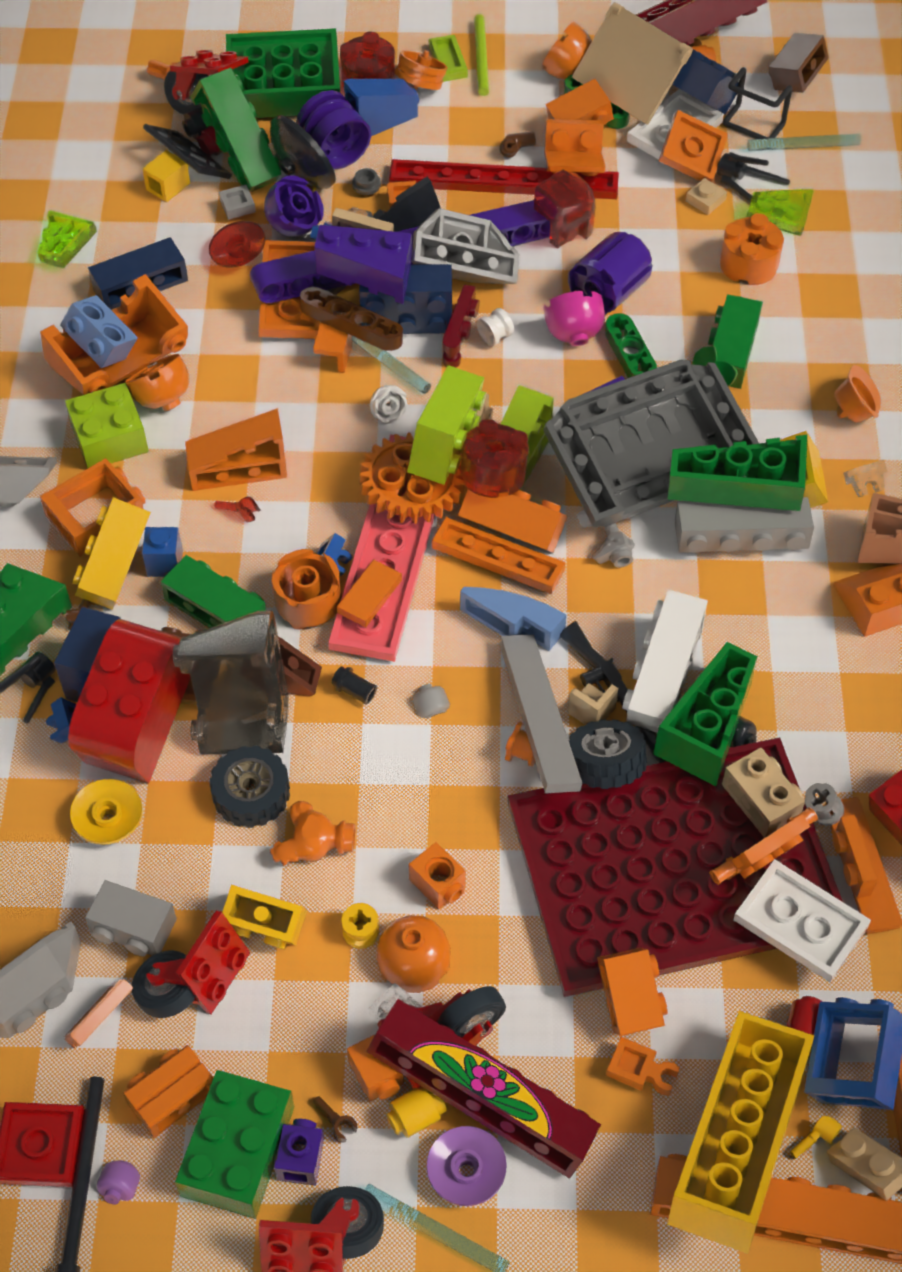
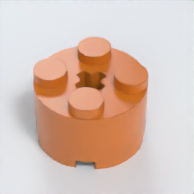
(751, 249)
(306, 588)

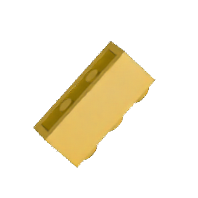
(110, 553)

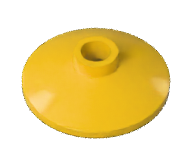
(101, 799)

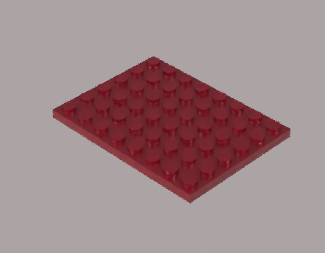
(636, 866)

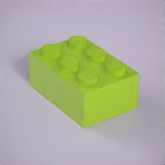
(445, 424)

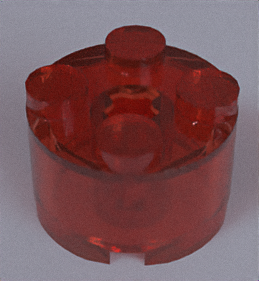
(367, 58)
(494, 459)

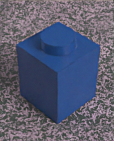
(161, 550)

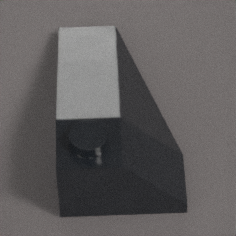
(411, 207)

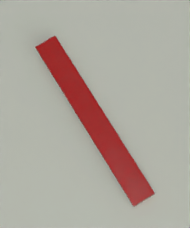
(492, 177)

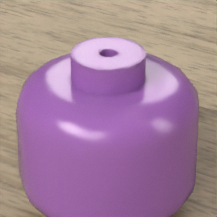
(118, 1181)

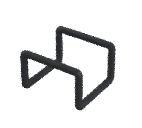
(786, 94)

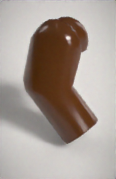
(513, 143)

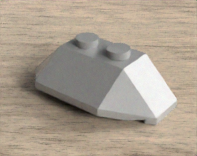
(470, 244)
(21, 476)
(38, 980)

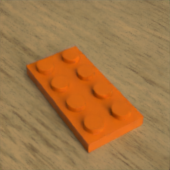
(285, 317)

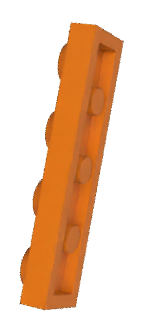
(498, 555)

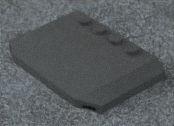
(623, 435)

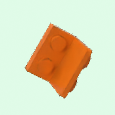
(574, 146)

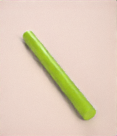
(481, 55)

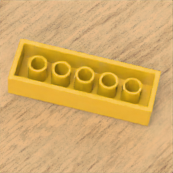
(741, 1132)

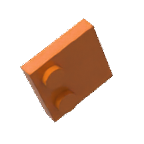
(693, 147)

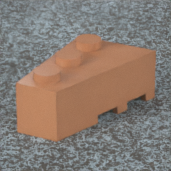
(882, 531)

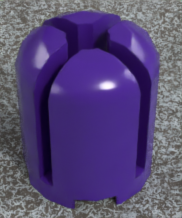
(612, 269)

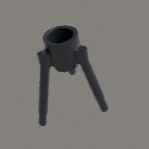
(734, 167)
(34, 672)

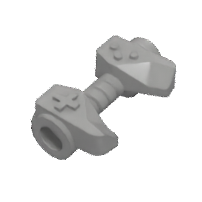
(616, 546)

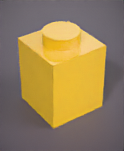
(166, 175)

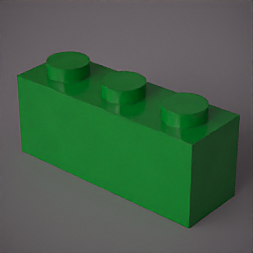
(736, 332)
(207, 595)

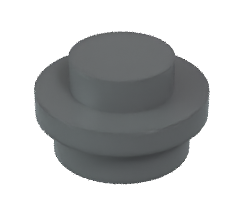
(366, 181)

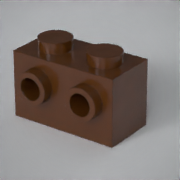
(798, 62)

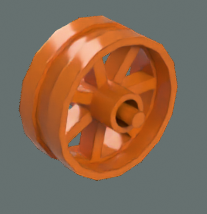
(420, 70)

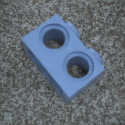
(98, 331)

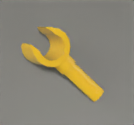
(826, 1128)

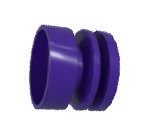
(335, 127)

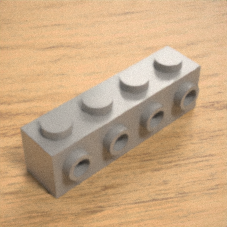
(740, 528)

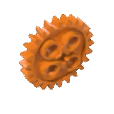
(385, 480)

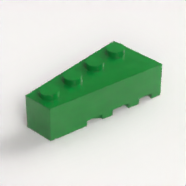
(237, 129)
(741, 475)
(27, 609)
(706, 717)

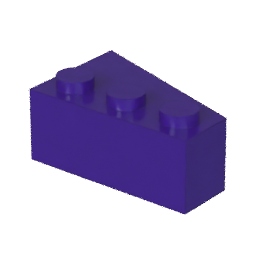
(366, 258)

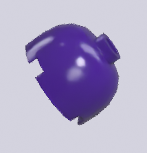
(293, 207)

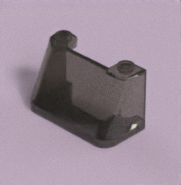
(237, 684)

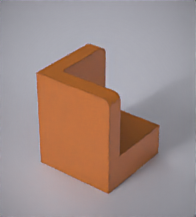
(333, 343)

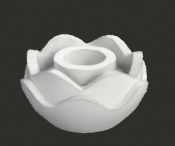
(394, 409)

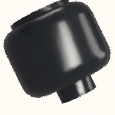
(744, 733)

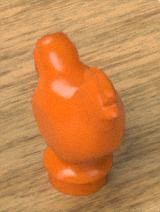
(313, 836)

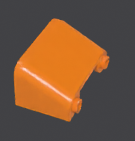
(146, 315)

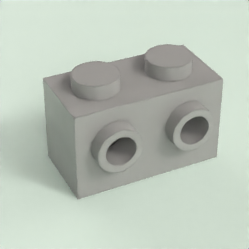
(130, 919)

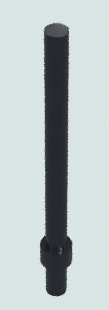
(82, 1177)

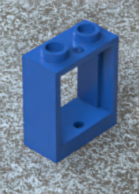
(826, 1049)

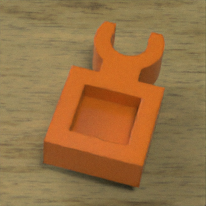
(635, 1065)

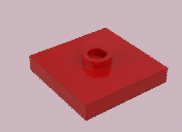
(39, 1143)

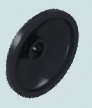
(300, 153)

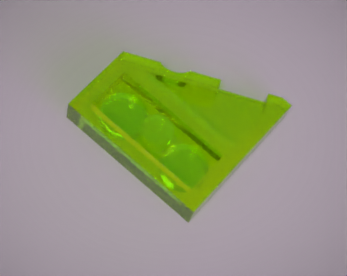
(64, 238)

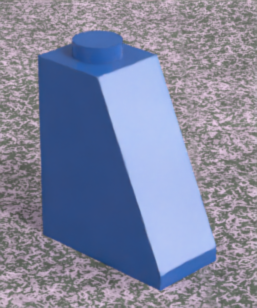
(382, 102)

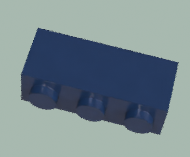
(159, 261)

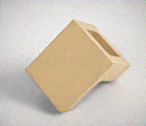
(592, 703)

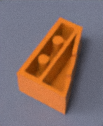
(238, 453)

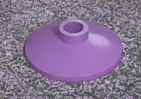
(466, 1147)

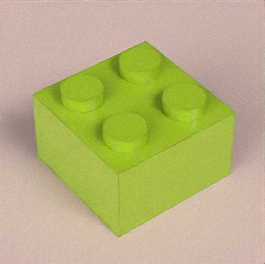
(107, 425)

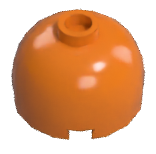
(567, 52)
(160, 384)
(413, 953)

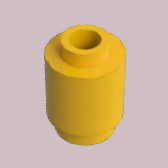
(415, 1111)

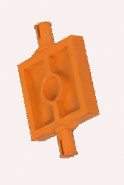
(766, 849)

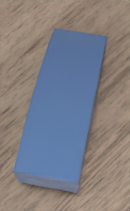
(513, 614)

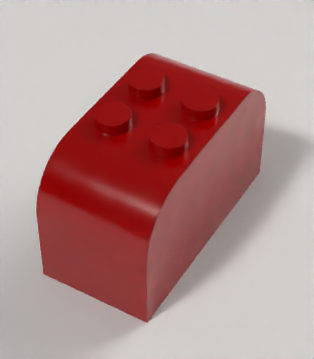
(128, 701)

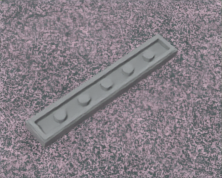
(540, 714)

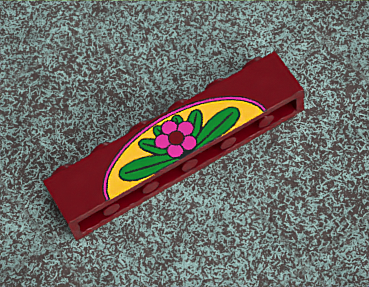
(484, 1088)

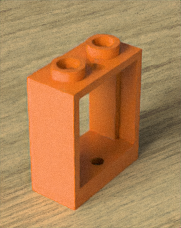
(78, 489)

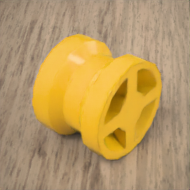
(360, 935)

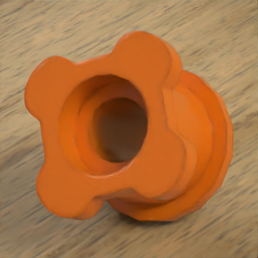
(519, 745)

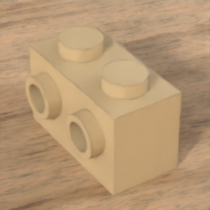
(763, 791)

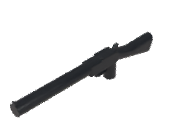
(602, 670)

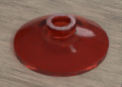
(237, 244)

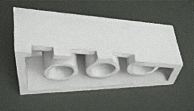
(667, 659)

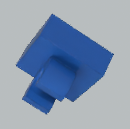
(332, 548)
(61, 719)

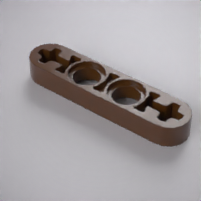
(381, 333)

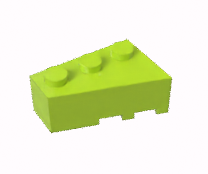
(530, 413)

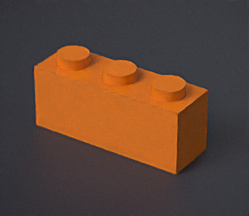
(517, 517)

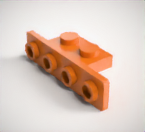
(864, 868)

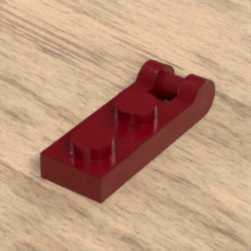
(460, 325)

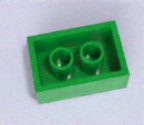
(235, 1144)

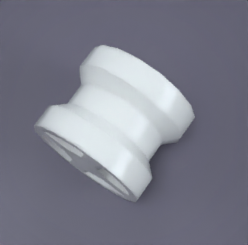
(495, 326)

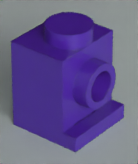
(302, 1165)

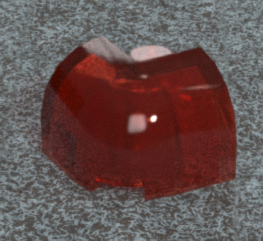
(568, 206)

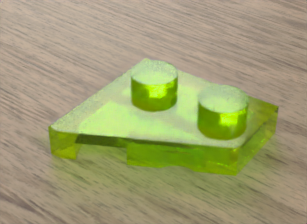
(783, 208)

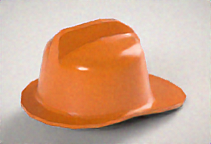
(857, 396)

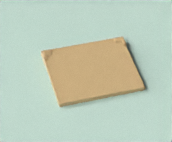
(632, 62)

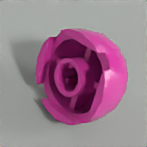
(575, 317)

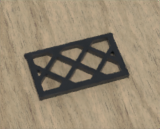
(187, 151)

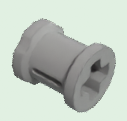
(828, 795)

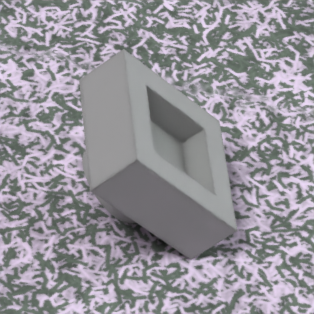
(237, 202)

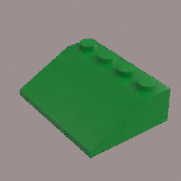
(285, 68)

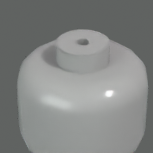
(431, 701)

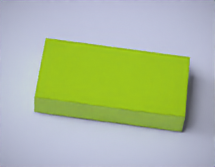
(448, 51)

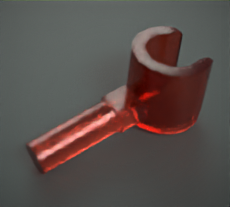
(244, 507)

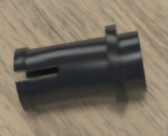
(356, 686)

